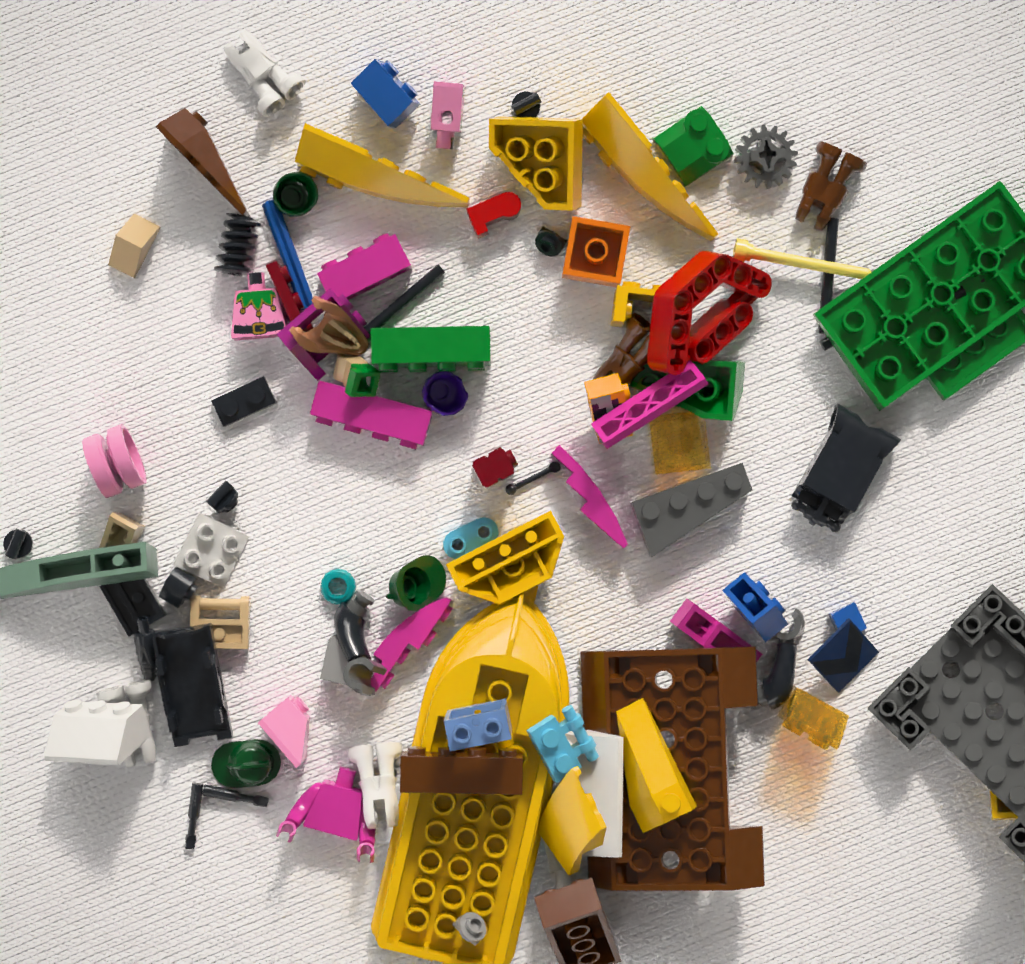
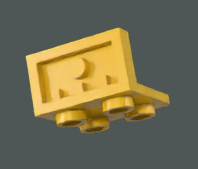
(622, 307)

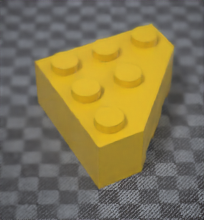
(542, 157)

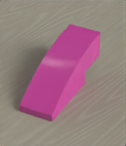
(706, 629)

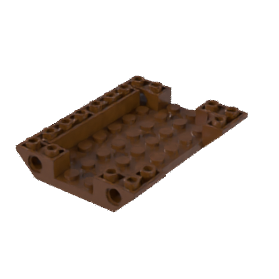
(695, 713)

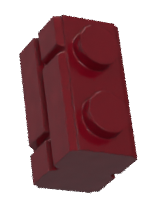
(495, 467)

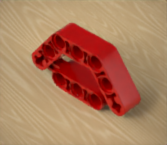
(673, 337)

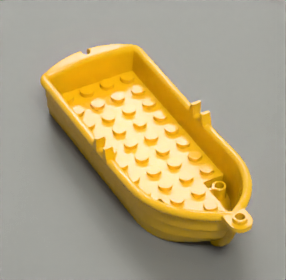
(475, 848)

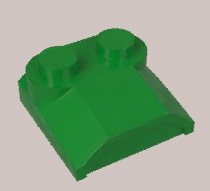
(694, 145)

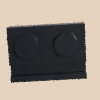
(131, 601)

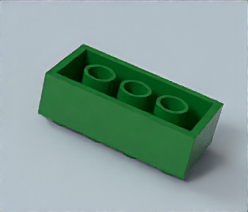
(430, 347)

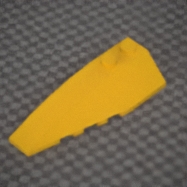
(630, 154)
(354, 168)

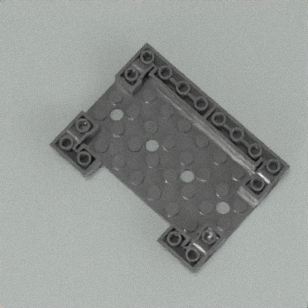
(990, 653)

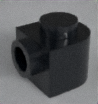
(178, 587)

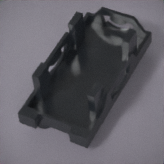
(191, 684)

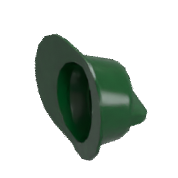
(417, 583)
(246, 763)

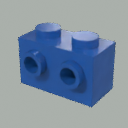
(386, 93)
(755, 606)

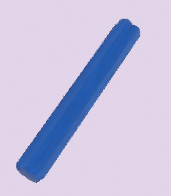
(287, 252)

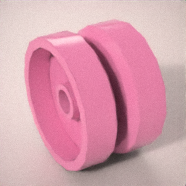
(114, 461)

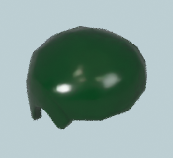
(295, 194)

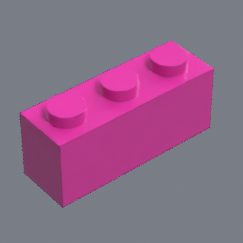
(365, 267)

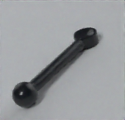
(554, 467)

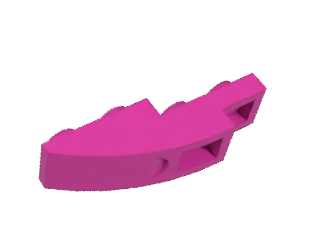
(414, 631)

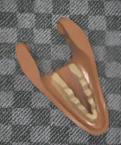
(333, 334)

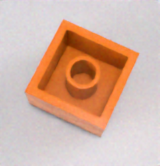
(596, 251)

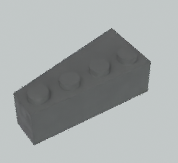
(680, 509)

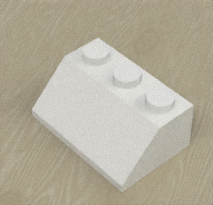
(96, 732)

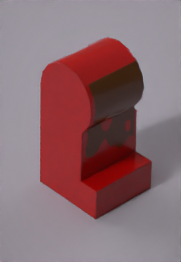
(500, 207)

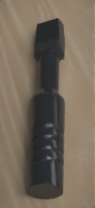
(233, 795)
(193, 814)

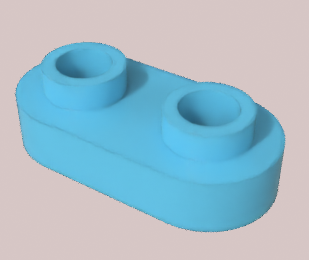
(469, 537)

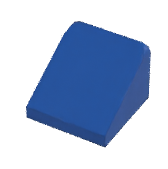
(849, 611)

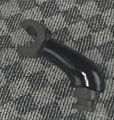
(349, 629)
(780, 681)

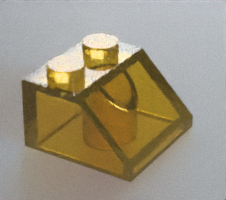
(678, 443)

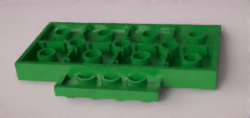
(905, 316)

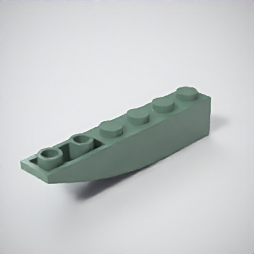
(79, 570)

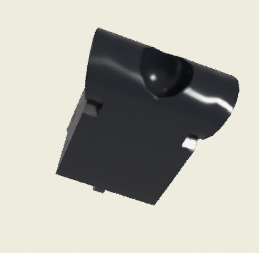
(841, 469)

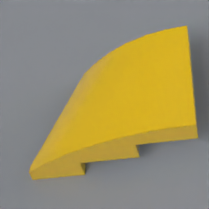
(571, 822)

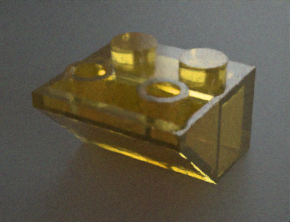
(813, 716)

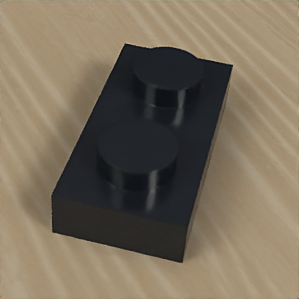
(244, 401)

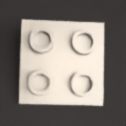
(210, 550)

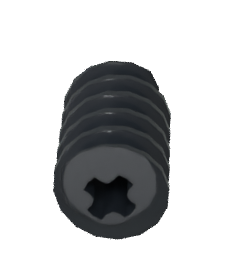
(237, 245)

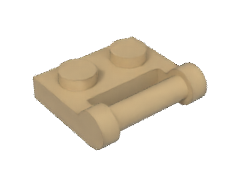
(227, 632)

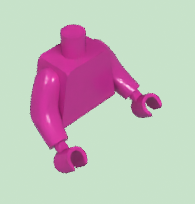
(334, 810)

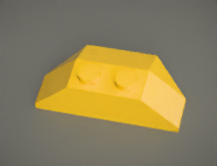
(510, 562)

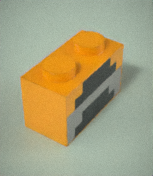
(605, 395)

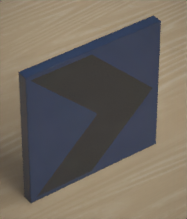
(843, 655)

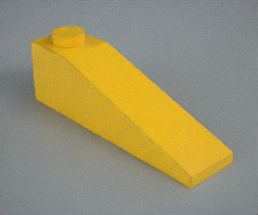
(652, 777)

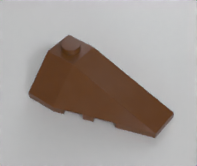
(195, 143)

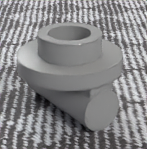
(471, 927)

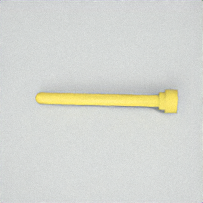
(745, 252)

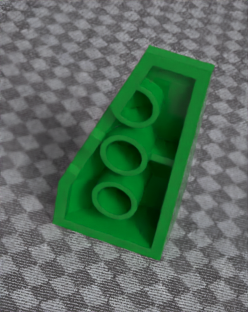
(714, 401)

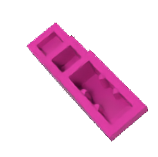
(596, 506)

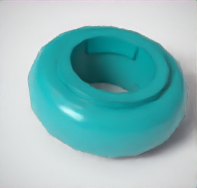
(350, 583)

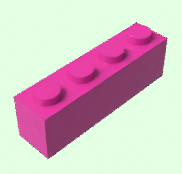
(374, 414)

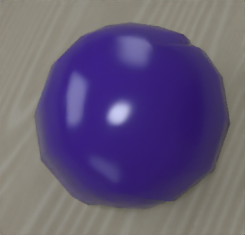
(444, 393)

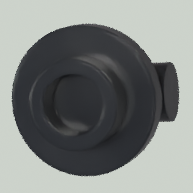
(526, 104)
(549, 242)
(224, 498)
(17, 544)

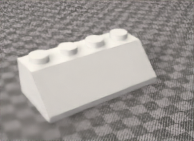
(605, 782)

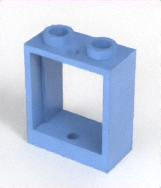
(470, 730)

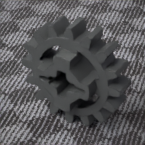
(753, 157)

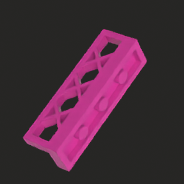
(648, 405)

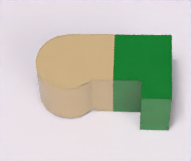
(352, 372)

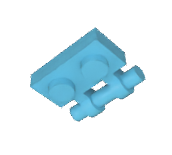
(554, 747)

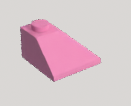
(289, 728)

